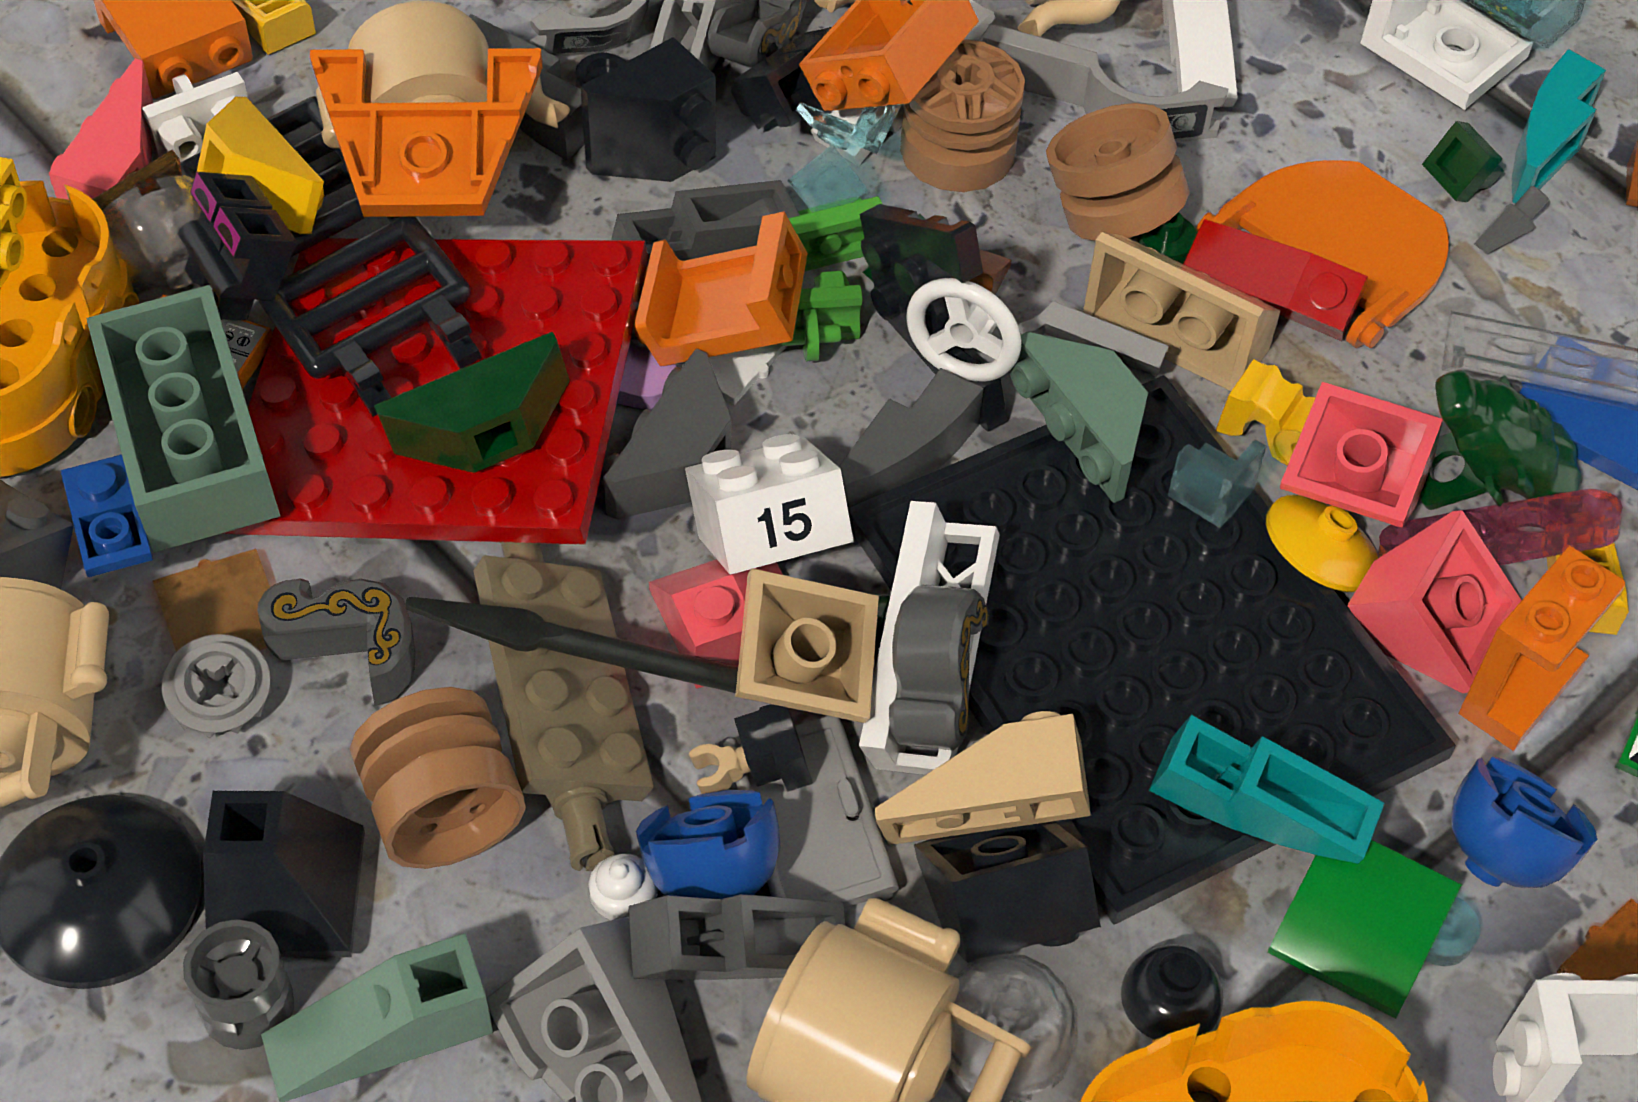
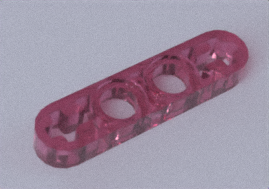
(1573, 518)

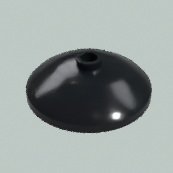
(104, 921)

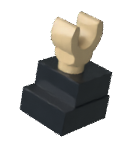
(768, 751)

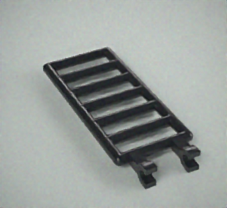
(350, 353)

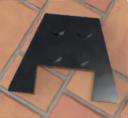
(907, 255)

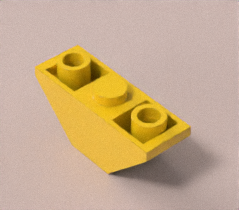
(247, 144)

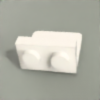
(1557, 1026)

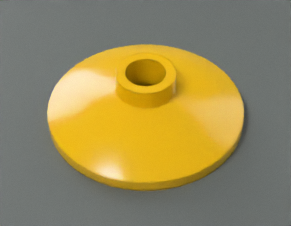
(1320, 541)

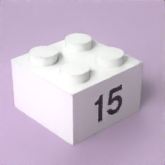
(768, 503)

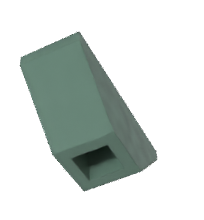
(1086, 403)

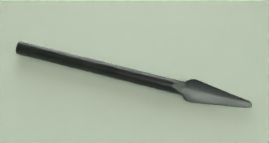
(528, 631)

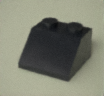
(651, 116)
(1010, 888)

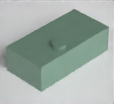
(181, 419)

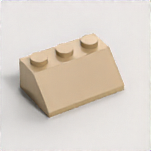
(1199, 318)

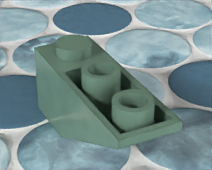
(381, 1019)

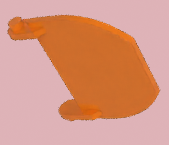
(1355, 221)

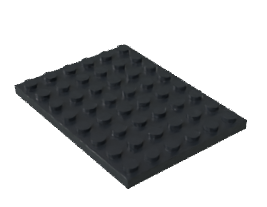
(1149, 619)

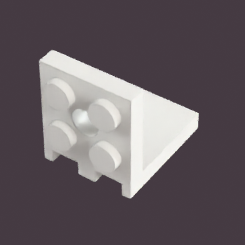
(1419, 40)

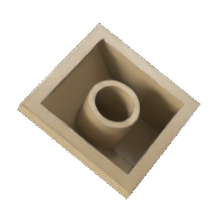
(807, 646)

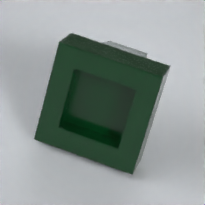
(1463, 162)

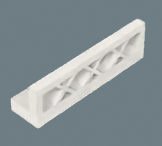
(918, 564)

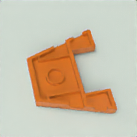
(425, 153)

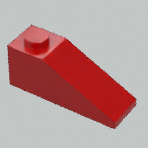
(1285, 277)

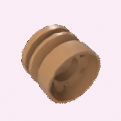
(965, 120)
(437, 777)

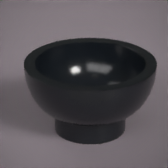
(1171, 991)

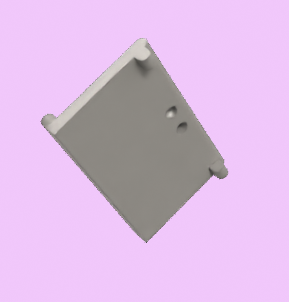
(821, 849)

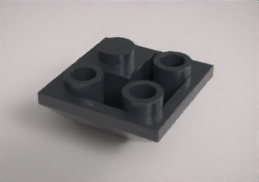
(285, 869)

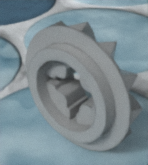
(213, 659)

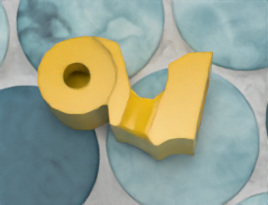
(1273, 402)

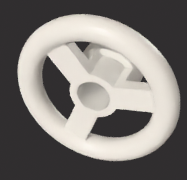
(972, 319)

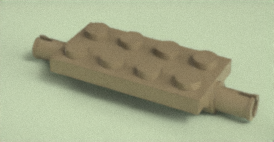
(565, 713)

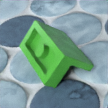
(832, 233)

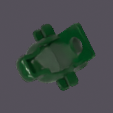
(1504, 444)

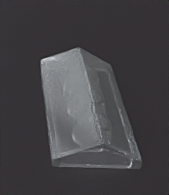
(1542, 360)

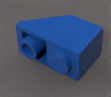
(105, 516)

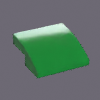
(1366, 924)

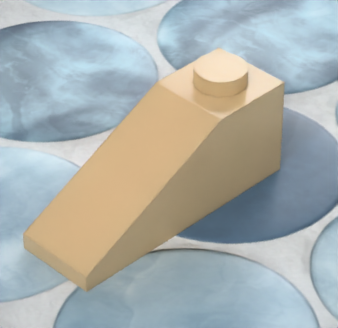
(1005, 780)

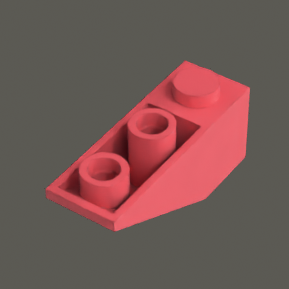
(110, 140)

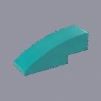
(1556, 122)
(1266, 793)

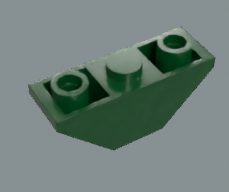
(479, 410)

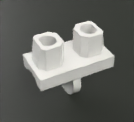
(181, 119)

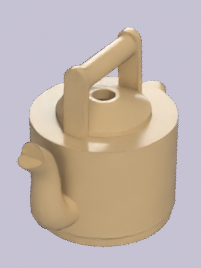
(429, 56)
(47, 683)
(872, 1017)

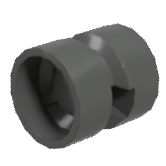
(238, 982)

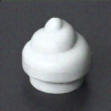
(618, 884)

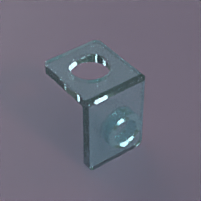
(842, 133)

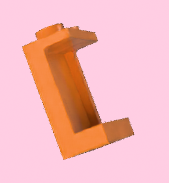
(178, 37)
(724, 298)
(1536, 648)

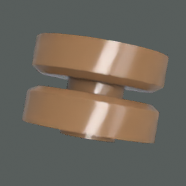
(1118, 171)

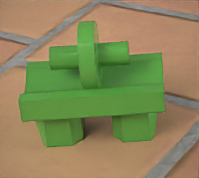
(827, 313)

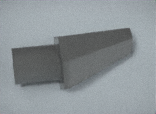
(1513, 221)

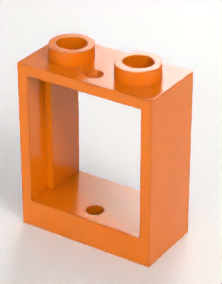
(885, 51)

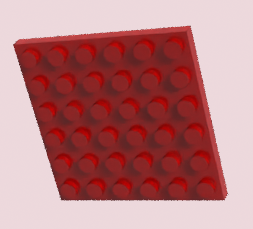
(334, 459)

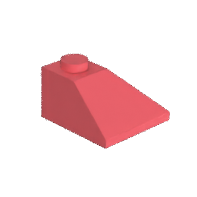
(1363, 455)
(1436, 601)
(705, 610)

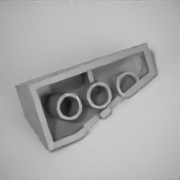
(593, 1026)

